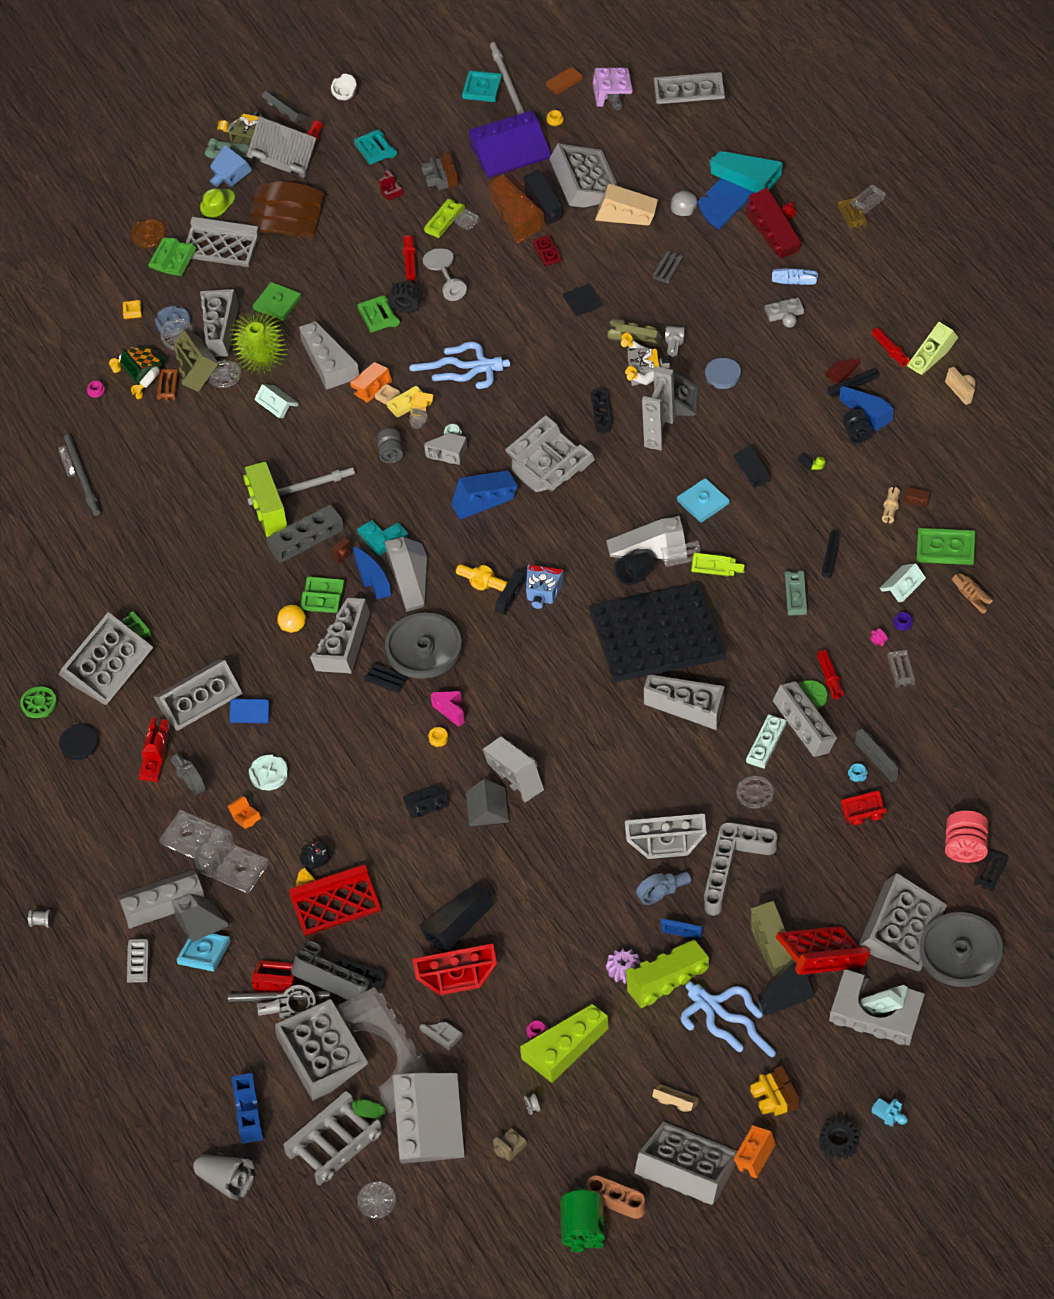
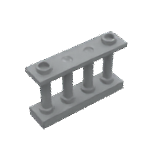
(658, 408)
(325, 1120)

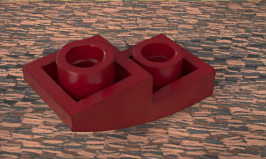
(546, 250)

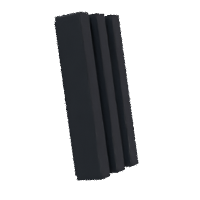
(387, 675)
(985, 883)

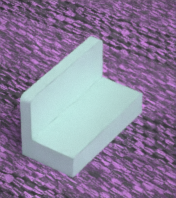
(275, 400)
(904, 581)
(884, 1001)

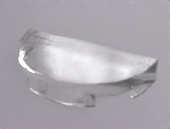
(66, 460)

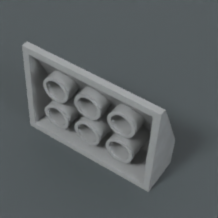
(581, 174)
(105, 659)
(899, 922)
(320, 1048)
(428, 1117)
(686, 1163)

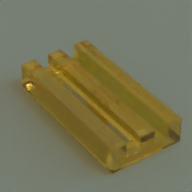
(851, 224)

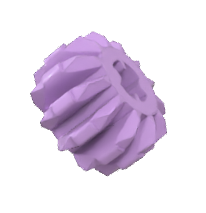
(620, 962)

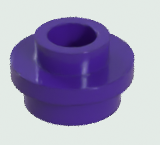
(903, 617)

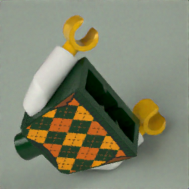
(141, 365)

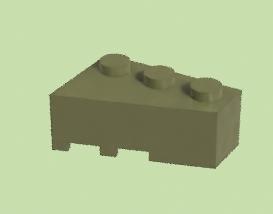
(195, 360)
(764, 927)

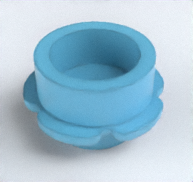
(860, 769)

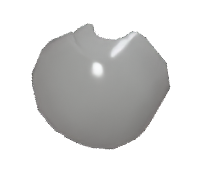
(683, 203)

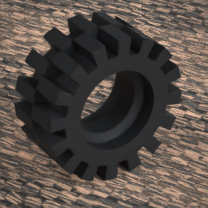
(408, 304)
(838, 1150)

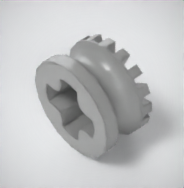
(532, 1103)

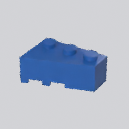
(482, 492)

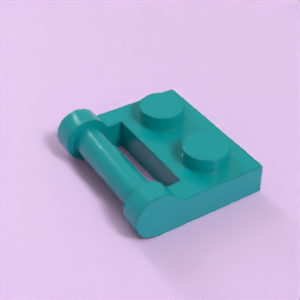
(371, 150)

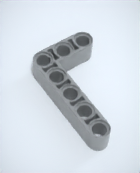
(729, 844)

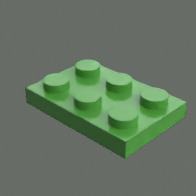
(945, 546)

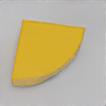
(304, 877)

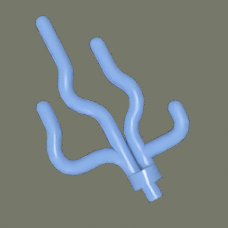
(481, 365)
(710, 1003)

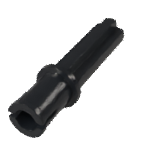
(853, 382)

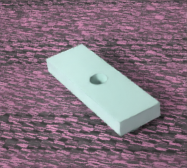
(766, 741)

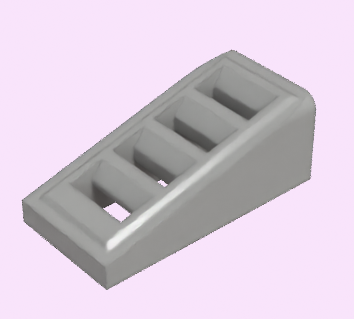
(138, 948)

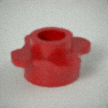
(788, 211)

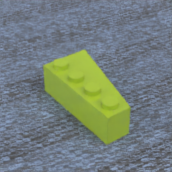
(265, 498)
(666, 973)
(564, 1043)

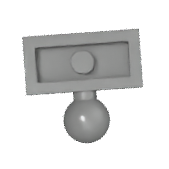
(785, 310)

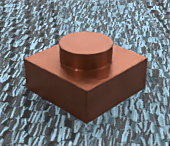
(341, 550)

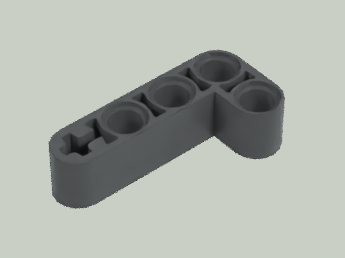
(326, 974)

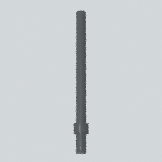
(91, 498)

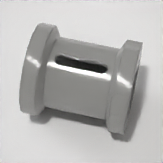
(40, 918)

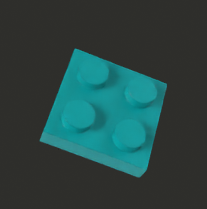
(482, 86)

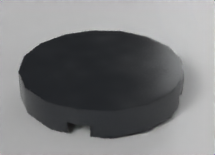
(78, 742)

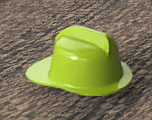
(216, 202)

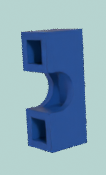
(247, 1108)

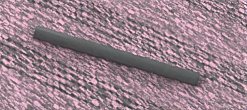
(271, 996)

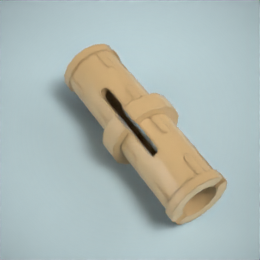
(891, 505)

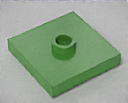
(277, 300)

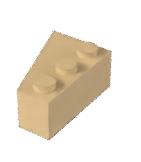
(626, 206)

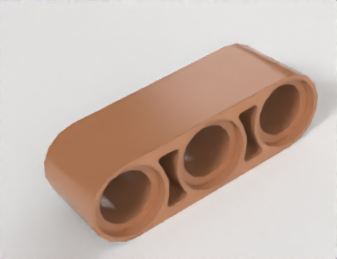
(621, 1205)

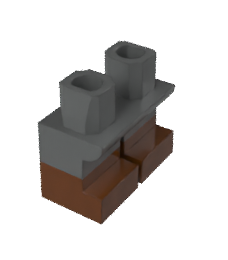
(442, 172)

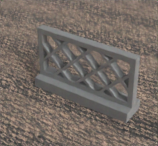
(225, 231)

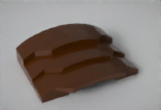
(287, 208)

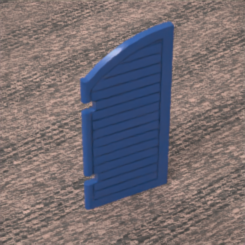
(723, 202)

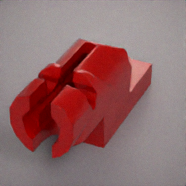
(154, 751)

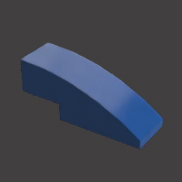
(372, 574)

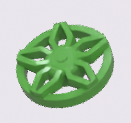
(38, 702)

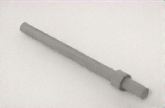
(498, 57)
(334, 476)

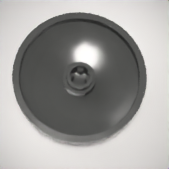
(423, 645)
(961, 949)

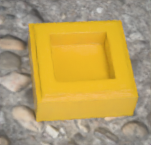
(132, 309)

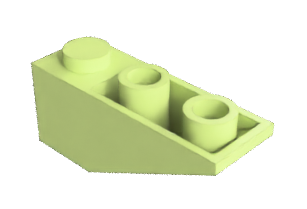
(933, 348)

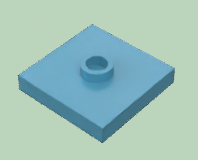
(703, 500)
(205, 952)

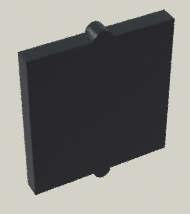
(582, 300)

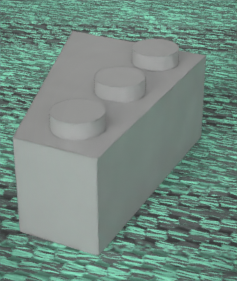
(515, 766)

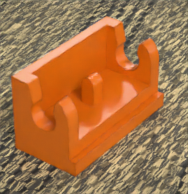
(371, 381)
(755, 1150)

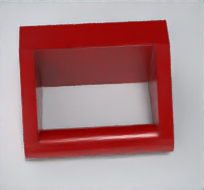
(272, 983)

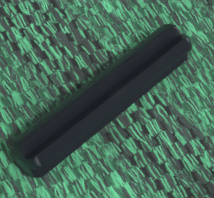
(831, 552)

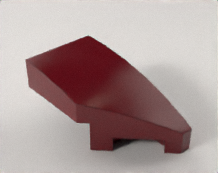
(389, 187)

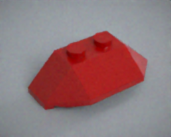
(455, 969)

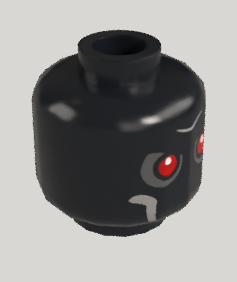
(315, 855)

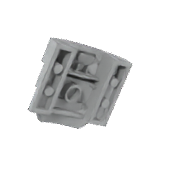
(546, 457)

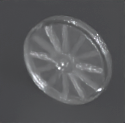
(376, 1199)

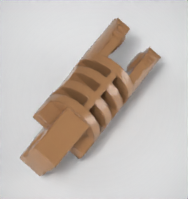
(972, 591)

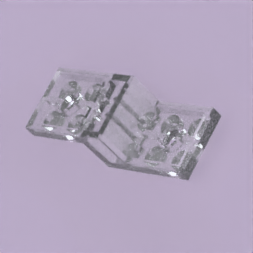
(214, 851)

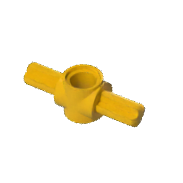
(481, 577)

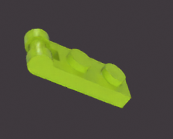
(444, 218)

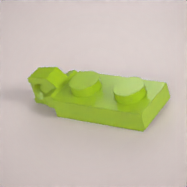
(715, 565)

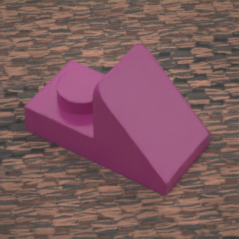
(448, 705)

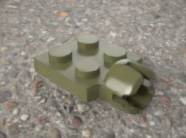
(646, 334)

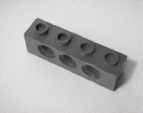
(305, 533)

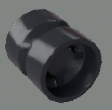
(857, 426)

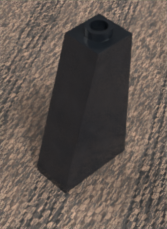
(456, 918)

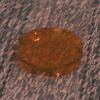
(147, 233)

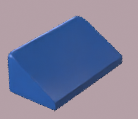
(249, 711)
(682, 929)

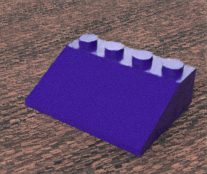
(509, 144)

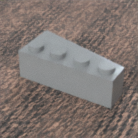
(219, 315)

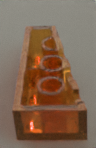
(516, 209)

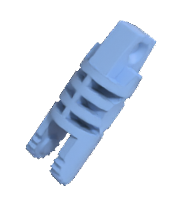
(794, 276)

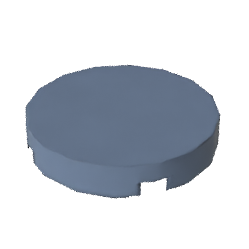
(170, 313)
(722, 373)

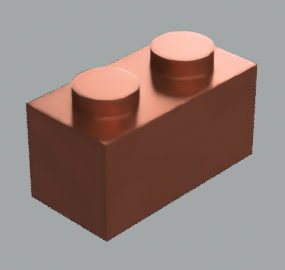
(917, 497)

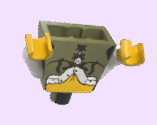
(241, 129)

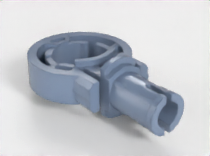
(663, 886)

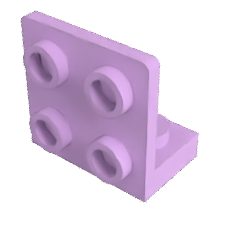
(610, 81)

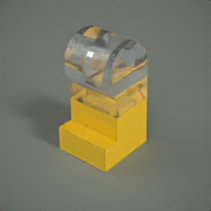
(418, 409)

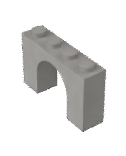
(848, 1012)

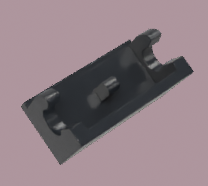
(752, 466)

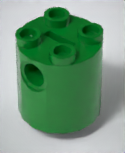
(582, 1220)

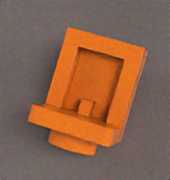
(243, 813)

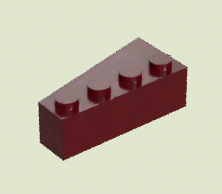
(772, 223)

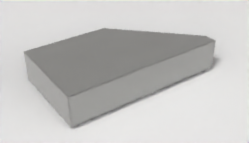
(442, 1033)

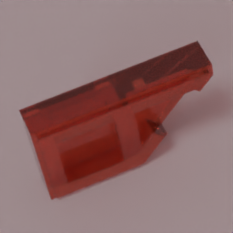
(842, 369)

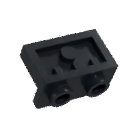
(425, 801)

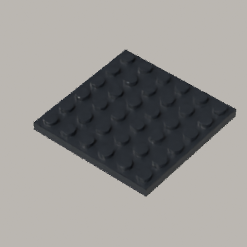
(657, 632)

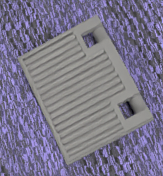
(281, 146)

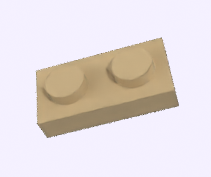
(671, 1096)

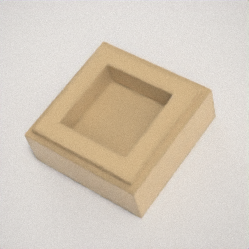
(386, 393)

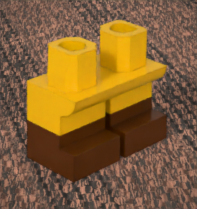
(778, 1092)

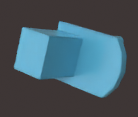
(889, 1112)

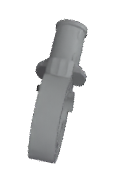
(285, 998)

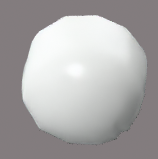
(344, 87)

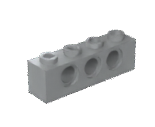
(804, 719)

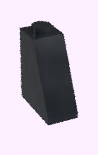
(542, 196)
(785, 990)

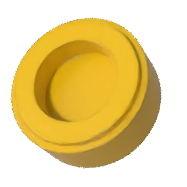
(438, 736)

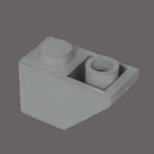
(447, 448)

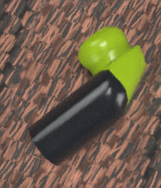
(817, 464)

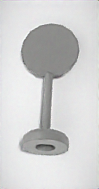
(439, 260)

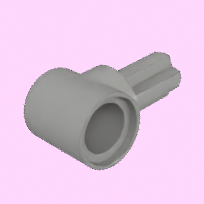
(674, 338)

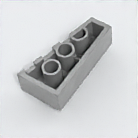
(327, 356)
(341, 644)
(685, 699)

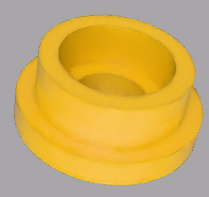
(555, 118)

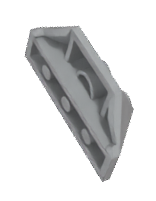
(666, 835)

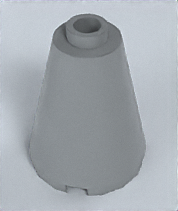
(226, 1174)

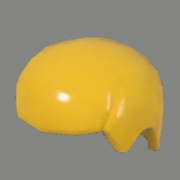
(291, 618)

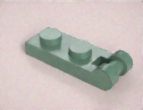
(214, 148)
(795, 593)

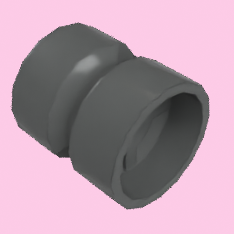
(390, 445)

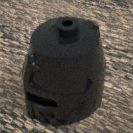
(636, 564)

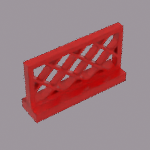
(325, 887)
(824, 959)

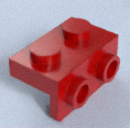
(863, 807)

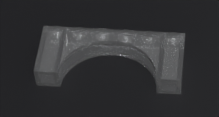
(370, 1014)

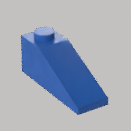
(877, 410)

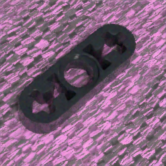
(601, 416)
(510, 591)
(373, 973)

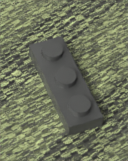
(284, 107)
(877, 755)

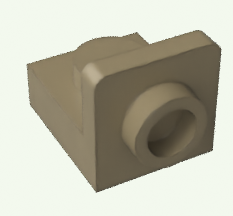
(509, 1145)

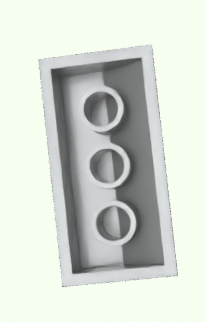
(688, 88)
(198, 694)
(156, 899)

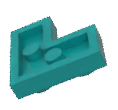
(376, 537)

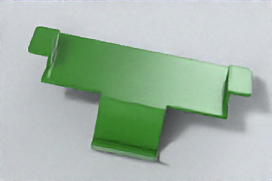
(367, 1109)

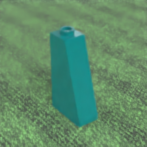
(746, 171)

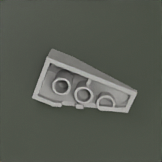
(650, 539)
(409, 570)

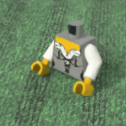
(641, 361)

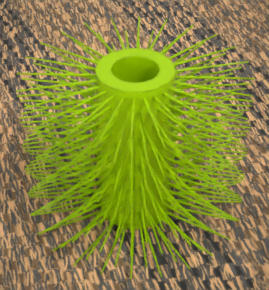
(259, 341)

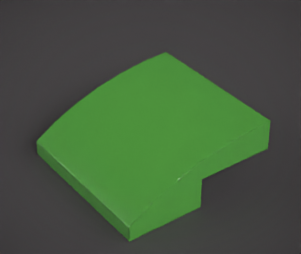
(172, 256)
(322, 595)

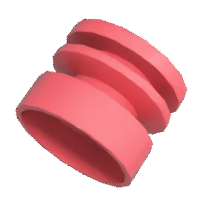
(966, 836)

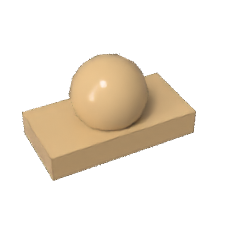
(961, 385)

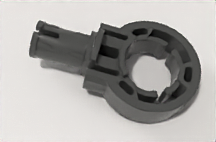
(189, 773)

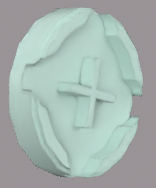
(268, 772)

